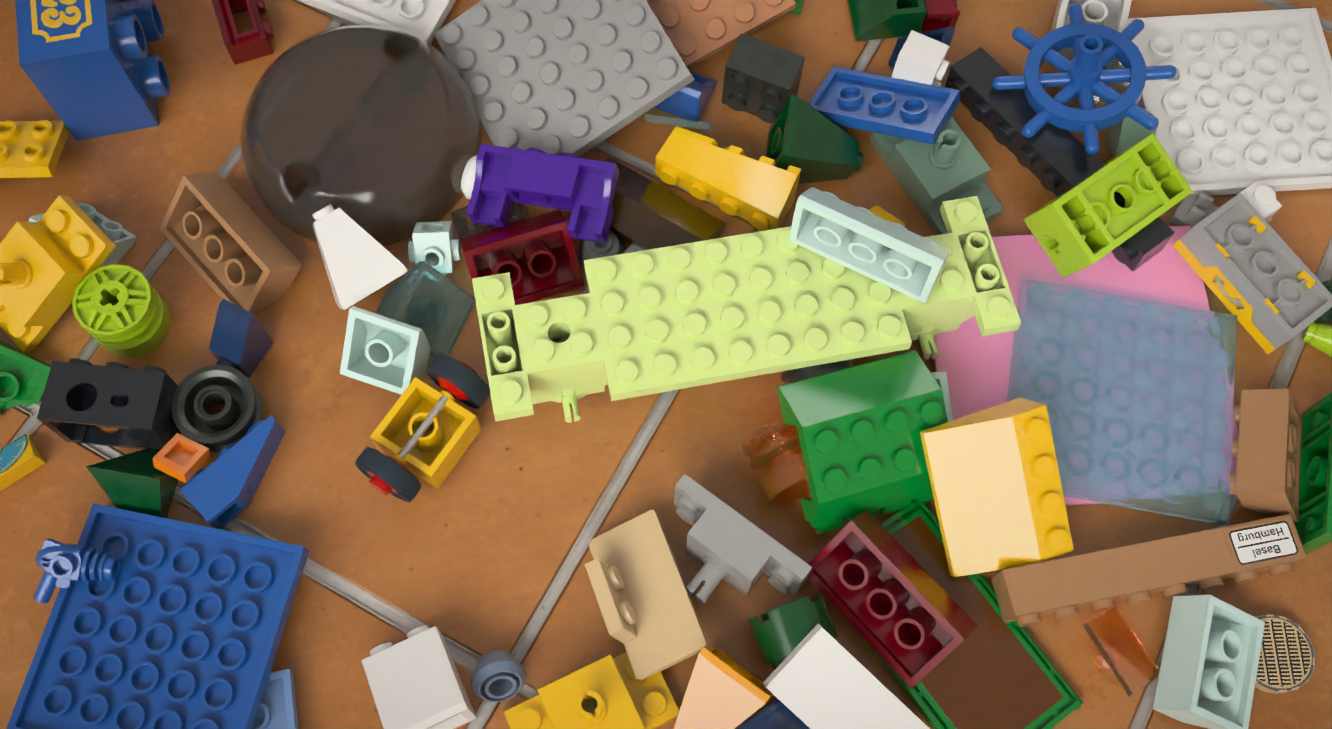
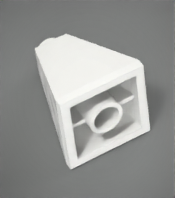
(352, 257)

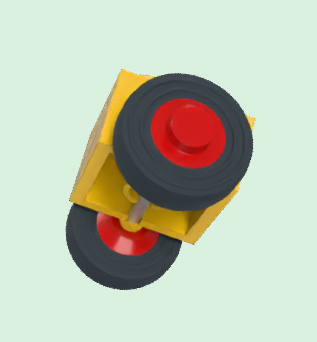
(425, 430)

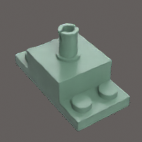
(939, 172)

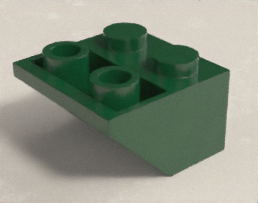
(885, 18)

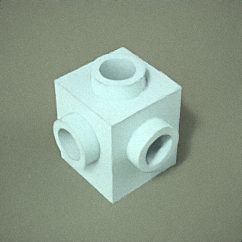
(435, 245)

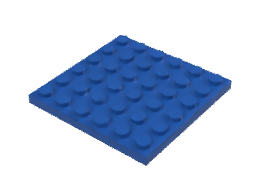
(169, 640)

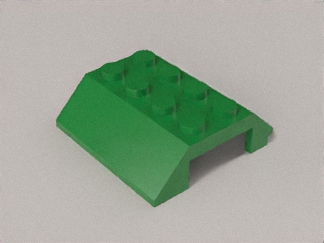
(864, 437)

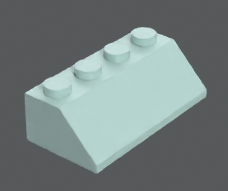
(867, 243)

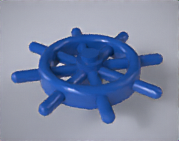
(1083, 77)

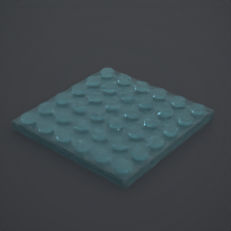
(1131, 396)

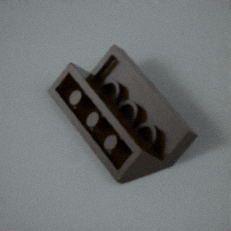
(656, 216)

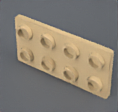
(644, 595)

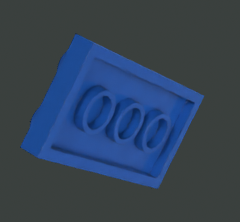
(885, 104)

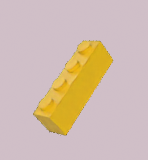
(728, 178)

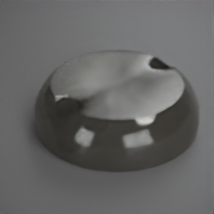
(360, 126)

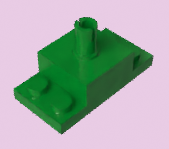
(1316, 477)

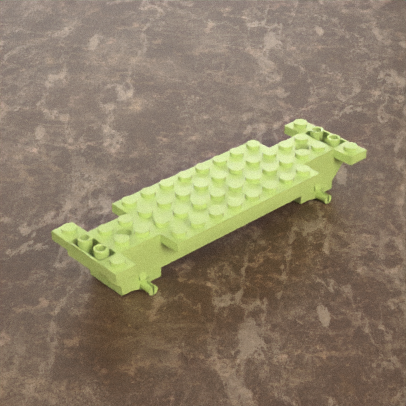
(726, 315)

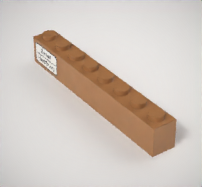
(1147, 569)

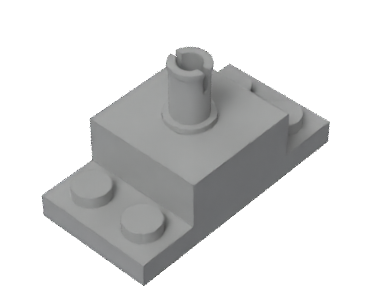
(732, 546)

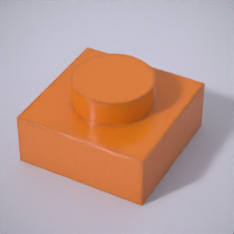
(181, 458)

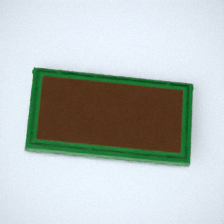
(998, 671)

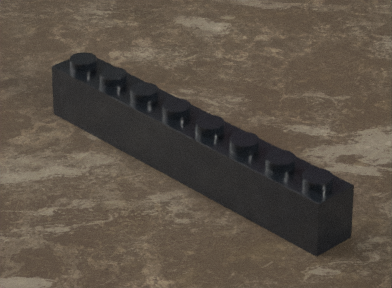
(1050, 154)

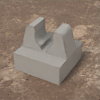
(1193, 210)

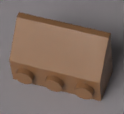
(1268, 452)

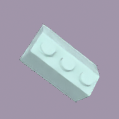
(1209, 663)

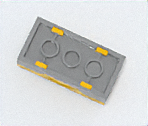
(1254, 273)

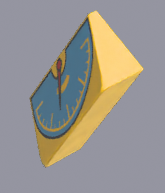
(18, 460)

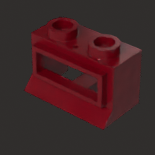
(246, 45)

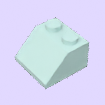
(383, 351)

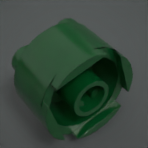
(788, 626)

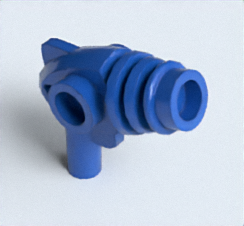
(71, 563)

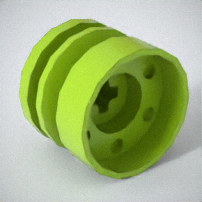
(121, 311)

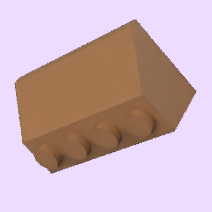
(228, 243)

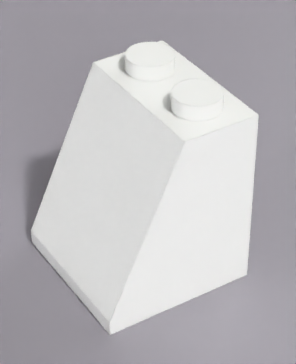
(417, 683)

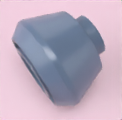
(498, 676)

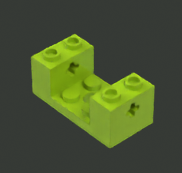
(1088, 222)

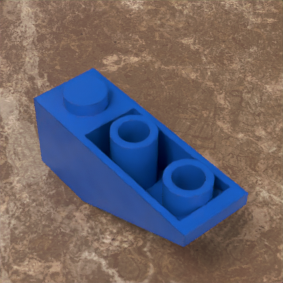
(232, 480)

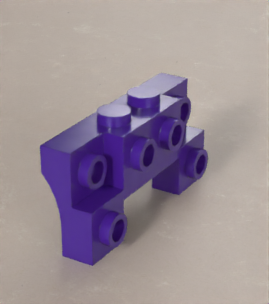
(544, 181)

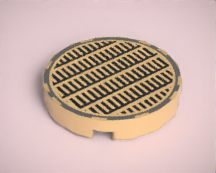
(1284, 657)

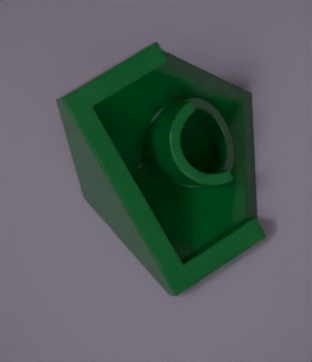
(135, 483)

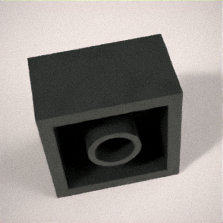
(760, 78)

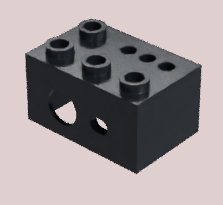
(109, 397)

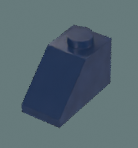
(238, 339)

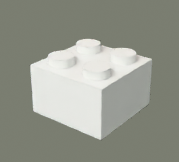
(1100, 12)

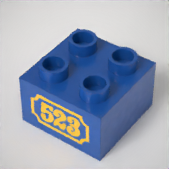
(94, 61)

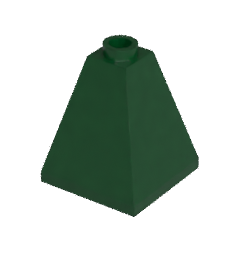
(812, 143)

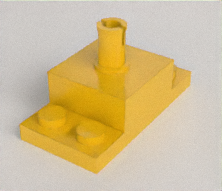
(44, 266)
(598, 698)

